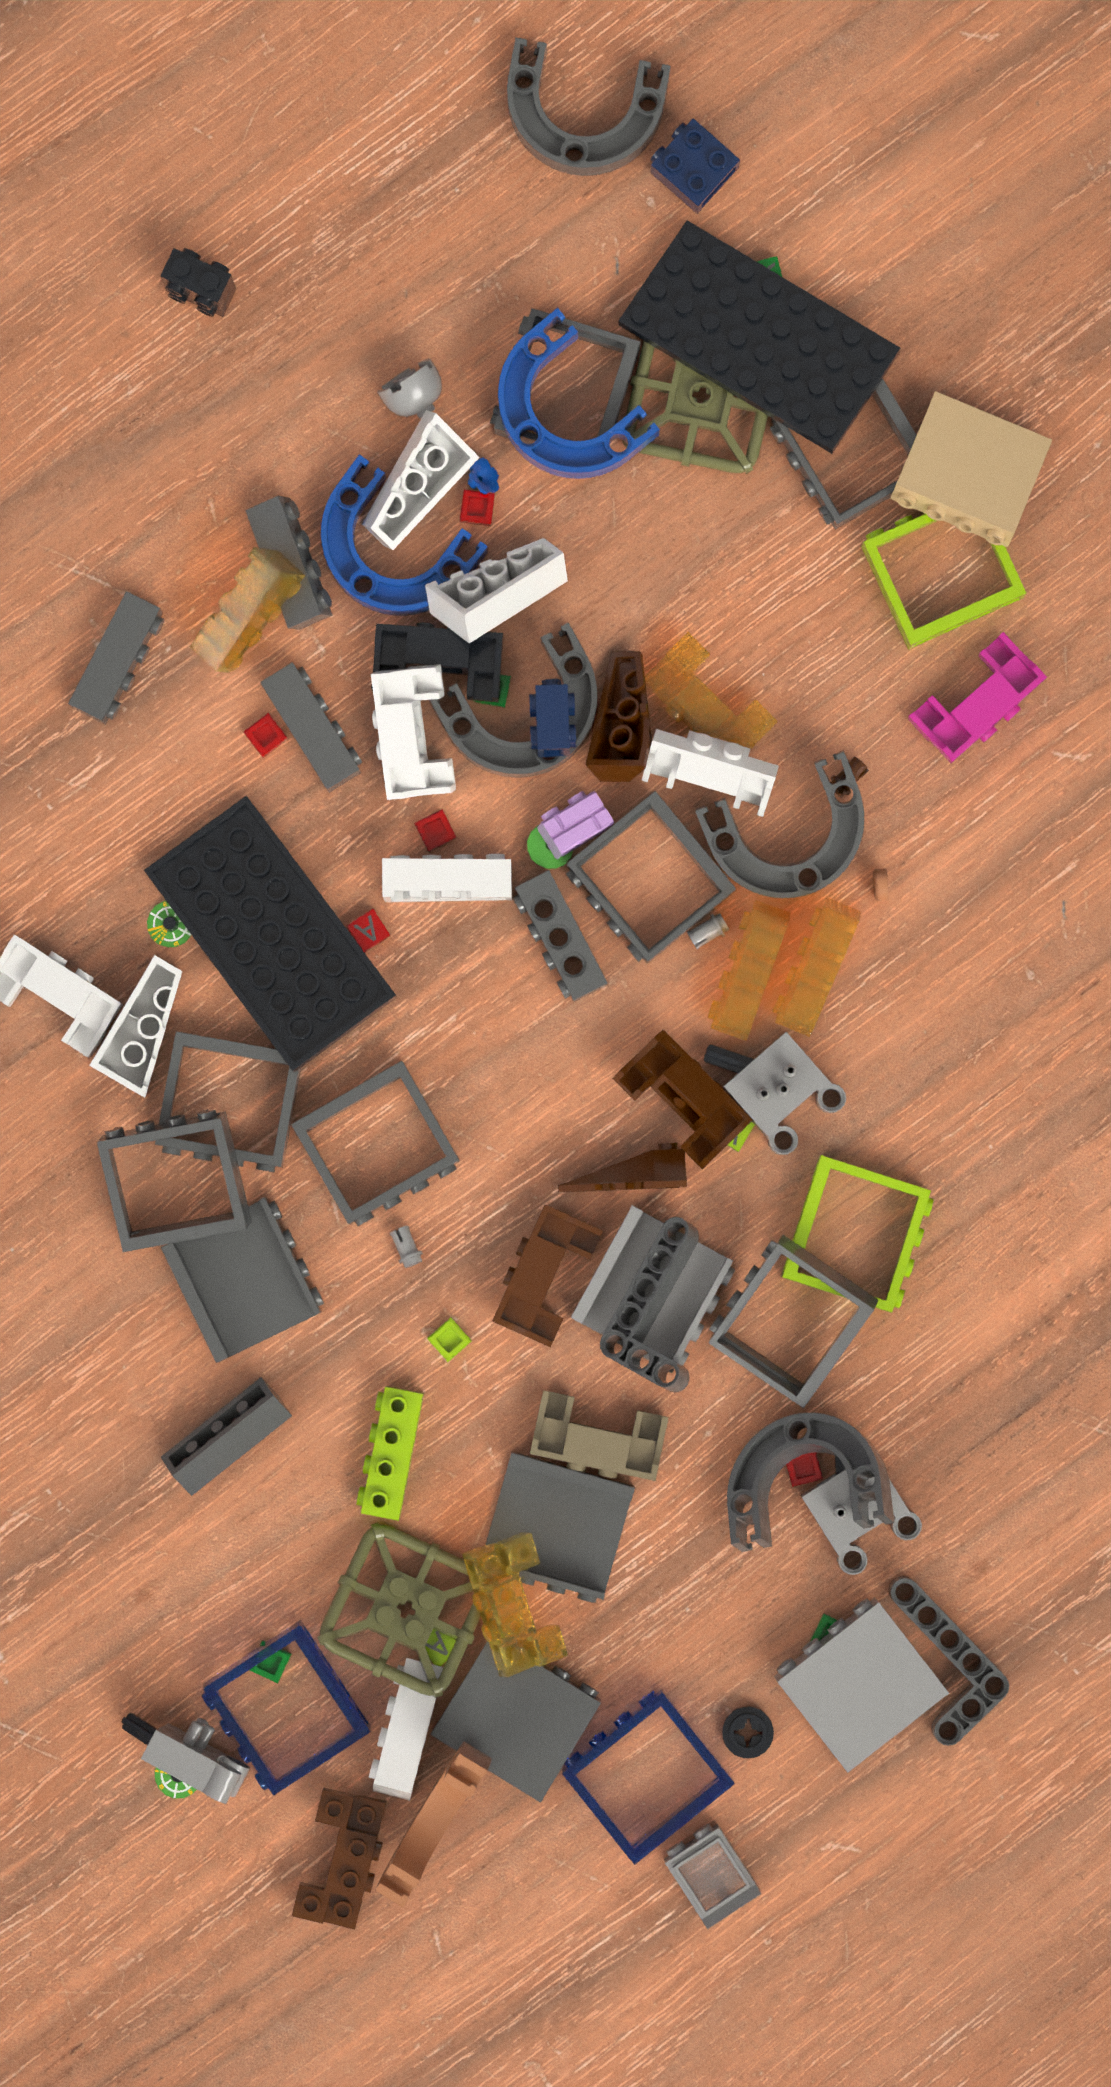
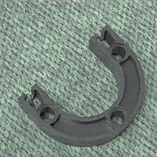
(600, 152)
(518, 758)
(783, 879)
(777, 1446)

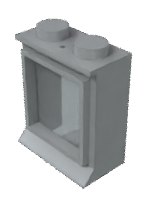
(711, 1874)

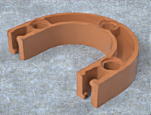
(431, 1822)

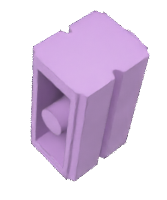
(574, 824)

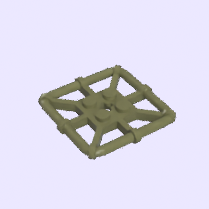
(685, 410)
(385, 1616)

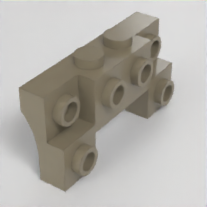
(596, 1447)

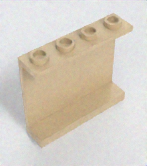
(971, 469)

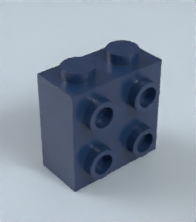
(694, 165)
(552, 710)

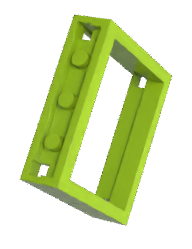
(951, 621)
(913, 1236)

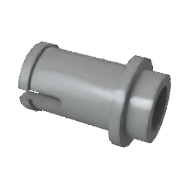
(708, 931)
(406, 1247)

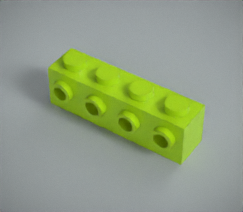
(391, 1453)

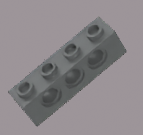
(545, 889)

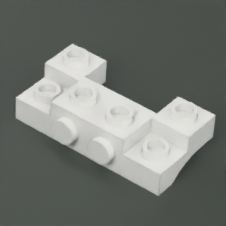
(402, 732)
(711, 765)
(68, 991)

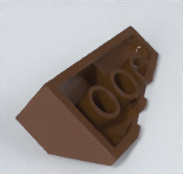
(622, 722)
(649, 1170)

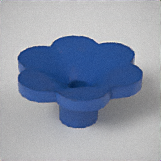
(483, 477)

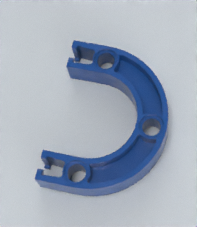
(551, 452)
(387, 595)

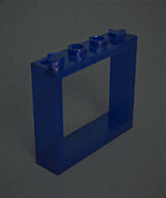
(329, 1678)
(678, 1818)

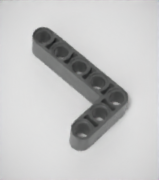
(650, 1306)
(955, 1653)

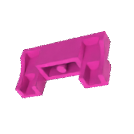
(995, 699)

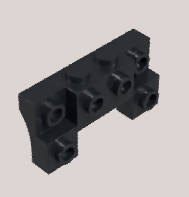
(424, 645)

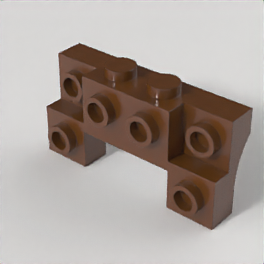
(689, 1093)
(536, 1269)
(351, 1862)

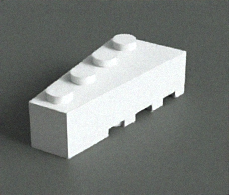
(420, 478)
(136, 1035)
(404, 1737)

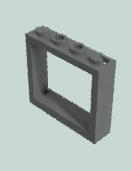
(628, 346)
(812, 484)
(687, 842)
(206, 1151)
(391, 1197)
(185, 1230)
(761, 1366)

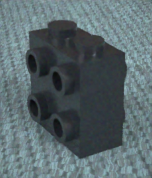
(198, 282)

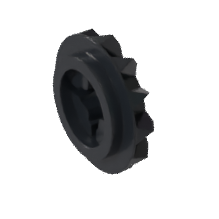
(758, 1743)

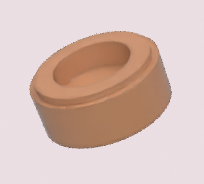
(880, 884)

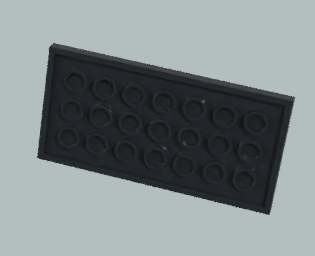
(759, 336)
(270, 934)

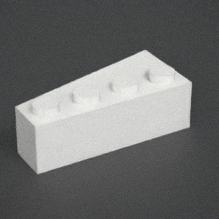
(497, 590)
(446, 879)

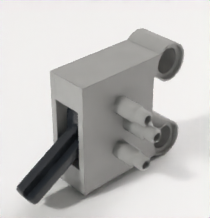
(774, 1085)

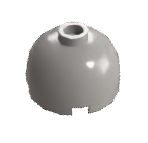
(413, 390)

